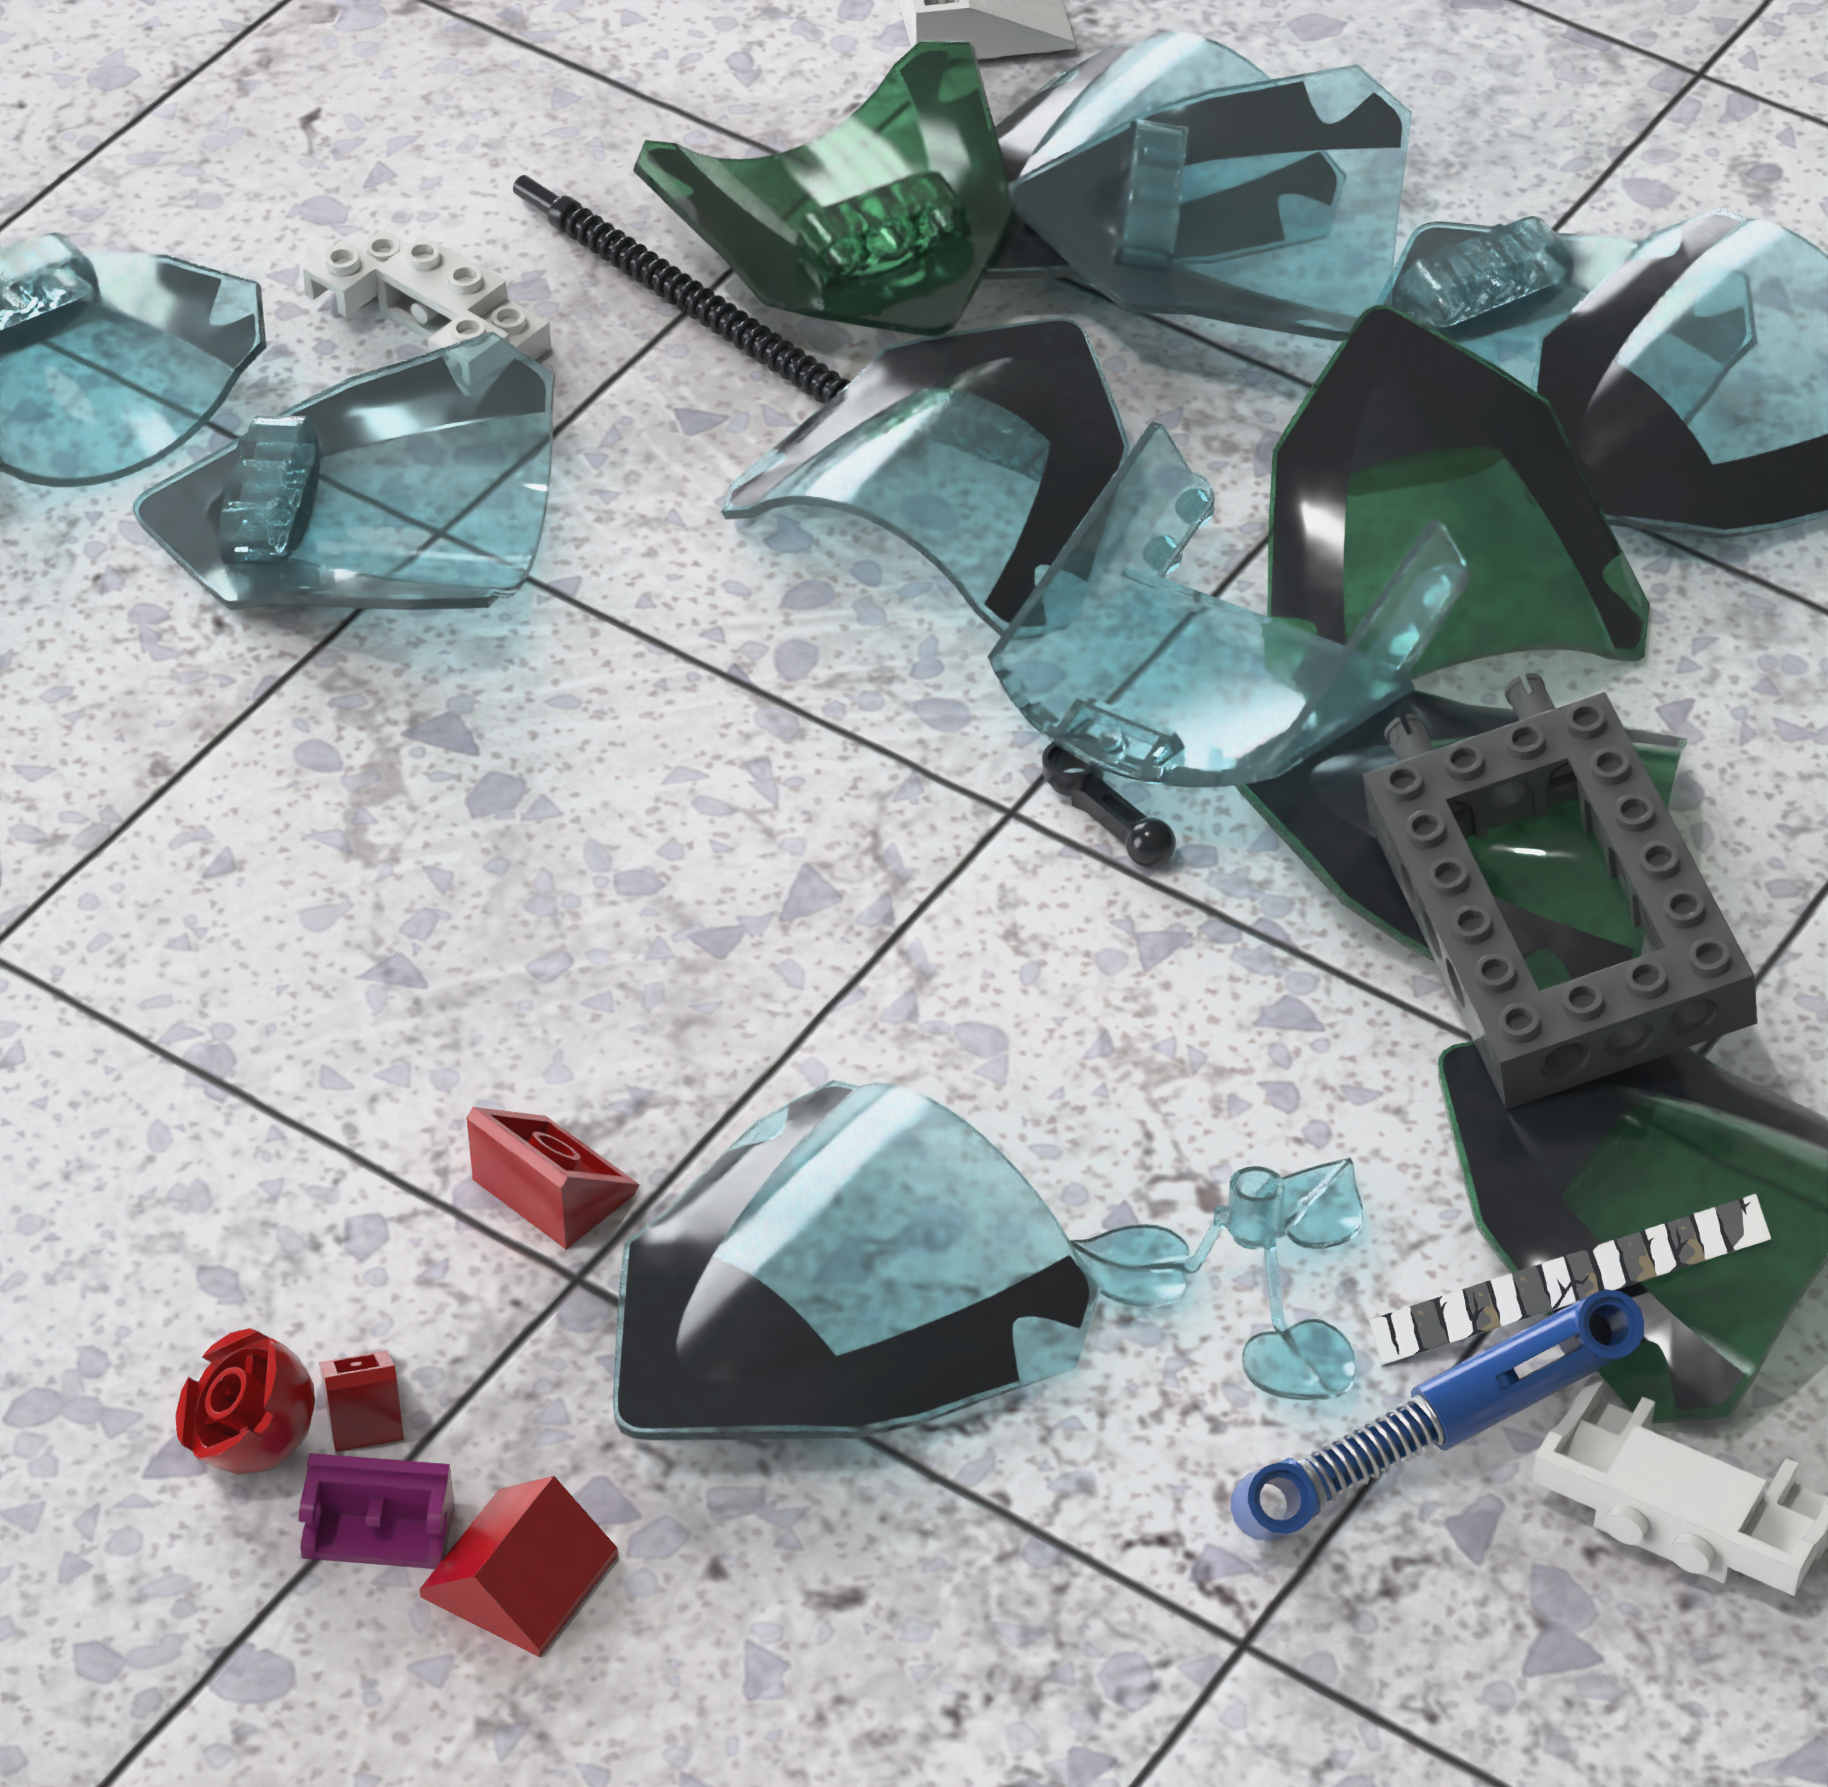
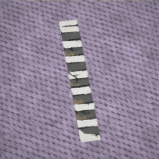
(1569, 1279)

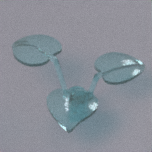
(1315, 1210)

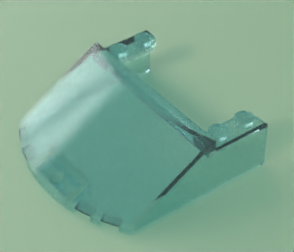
(1187, 683)

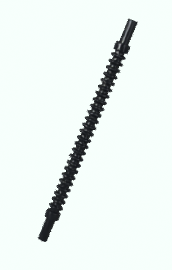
(680, 290)

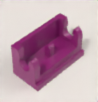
(376, 1511)

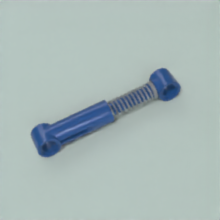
(1443, 1411)

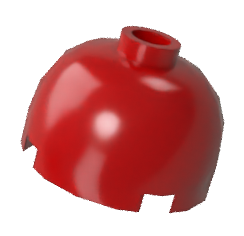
(247, 1405)

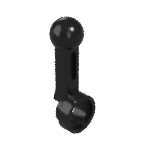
(1147, 839)

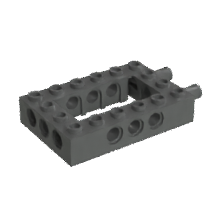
(1600, 1022)

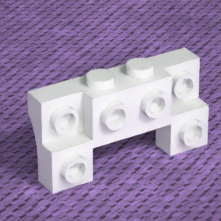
(425, 291)
(1680, 1499)

